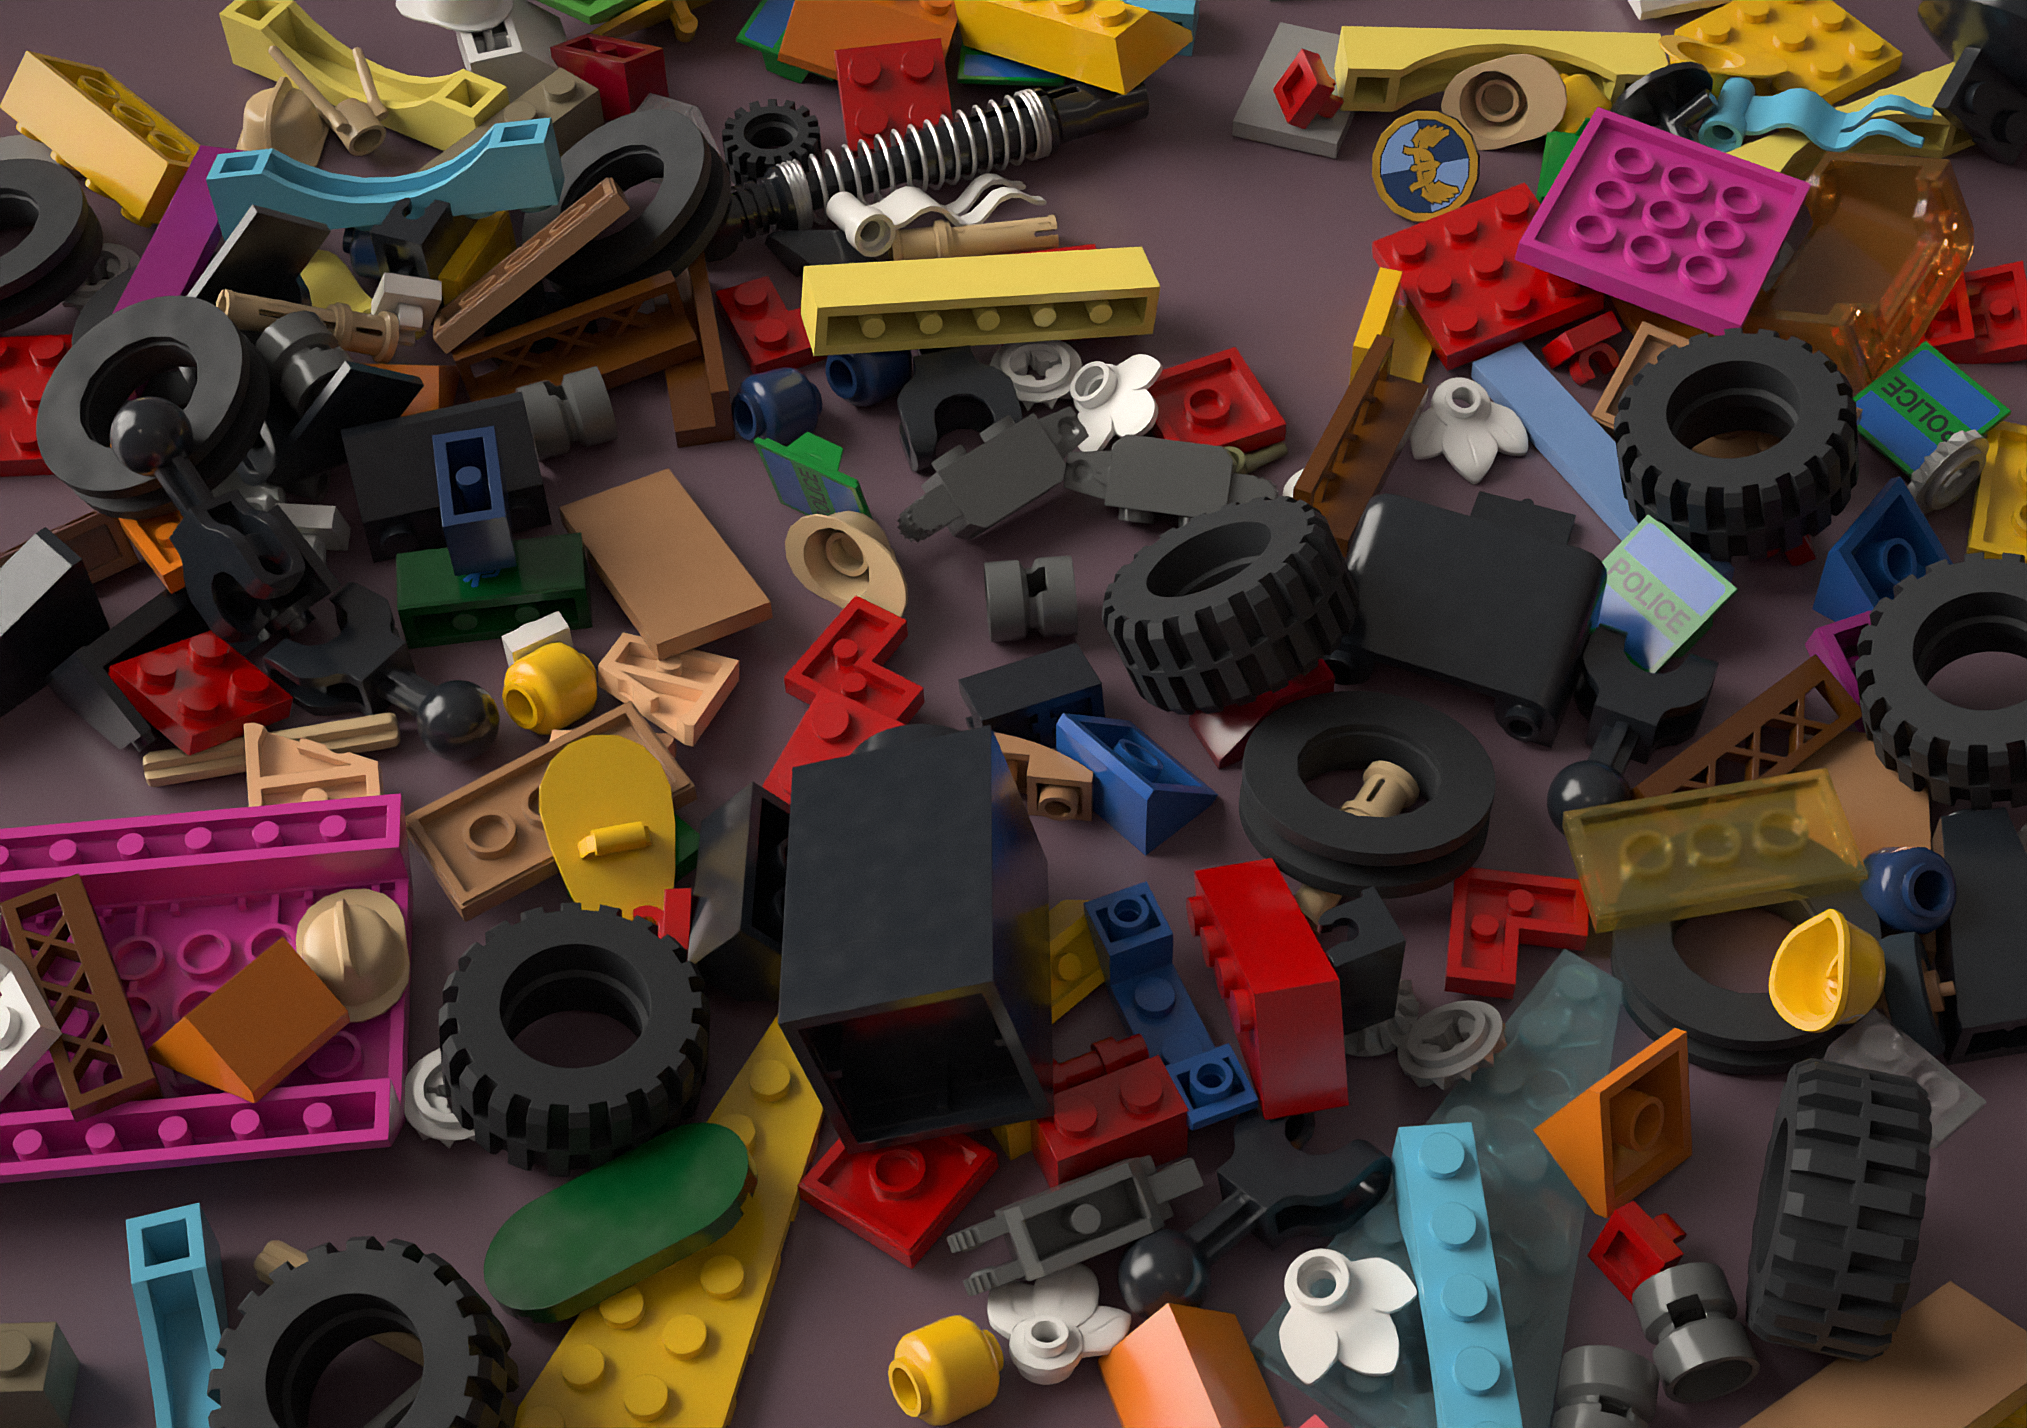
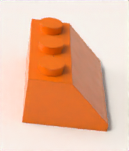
(831, 25)

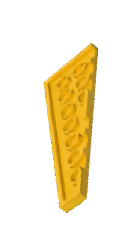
(681, 1338)

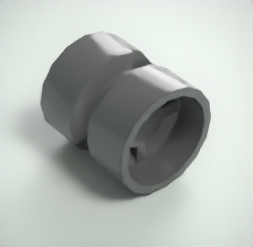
(301, 357)
(569, 413)
(1031, 598)
(1697, 1341)
(1606, 1389)

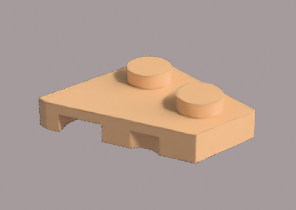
(672, 693)
(304, 770)

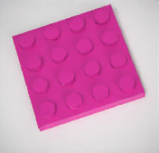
(1663, 223)

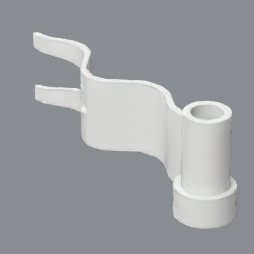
(874, 226)

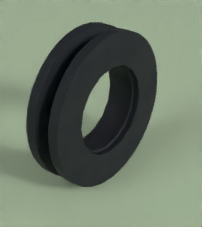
(673, 225)
(59, 248)
(123, 355)
(1354, 852)
(1723, 1027)

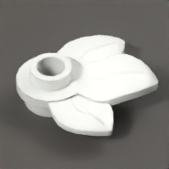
(1115, 399)
(1469, 434)
(1055, 1323)
(1349, 1323)

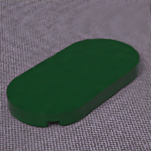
(620, 1223)

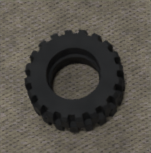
(1728, 387)
(1231, 605)
(1911, 638)
(561, 965)
(1839, 1210)
(355, 1294)

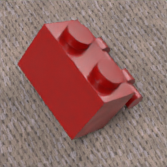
(1108, 1110)

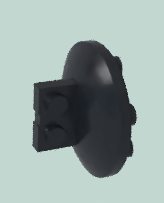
(1990, 73)

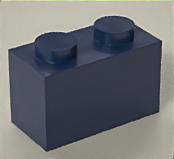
(474, 501)

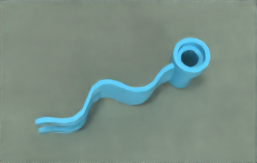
(1803, 110)

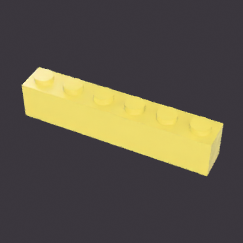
(978, 300)

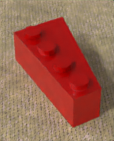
(1273, 985)

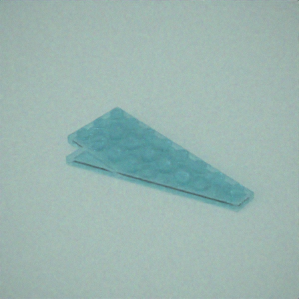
(1553, 1053)

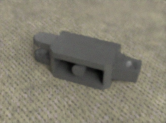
(1163, 477)
(995, 478)
(1078, 1219)

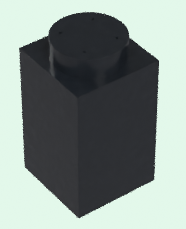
(917, 940)

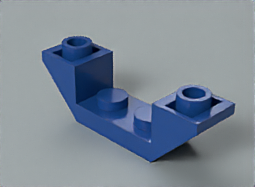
(1151, 1000)

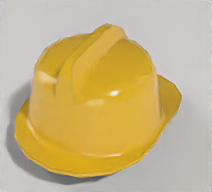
(1721, 60)

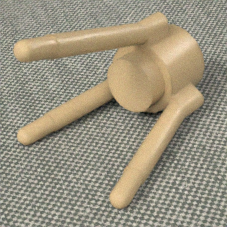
(353, 121)

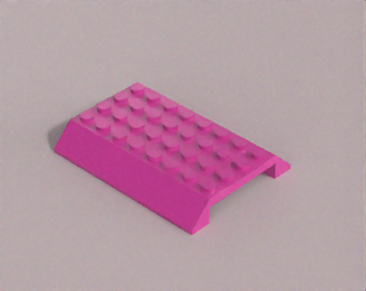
(182, 915)

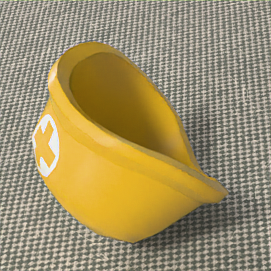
(1826, 973)

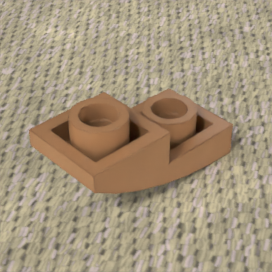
(1052, 781)

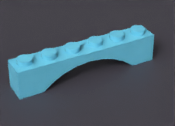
(505, 170)
(1455, 1275)
(179, 1310)

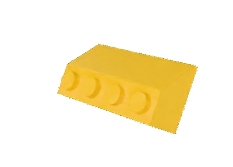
(1078, 39)
(101, 132)

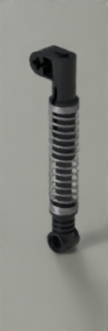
(1026, 127)

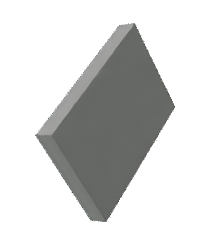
(1260, 113)

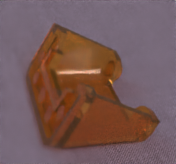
(1873, 263)

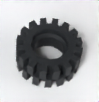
(769, 127)

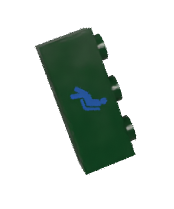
(485, 605)

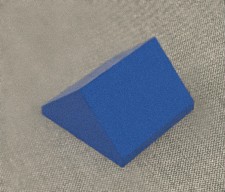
(1877, 553)
(1134, 779)

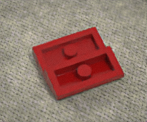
(1983, 317)

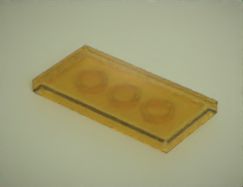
(1713, 850)

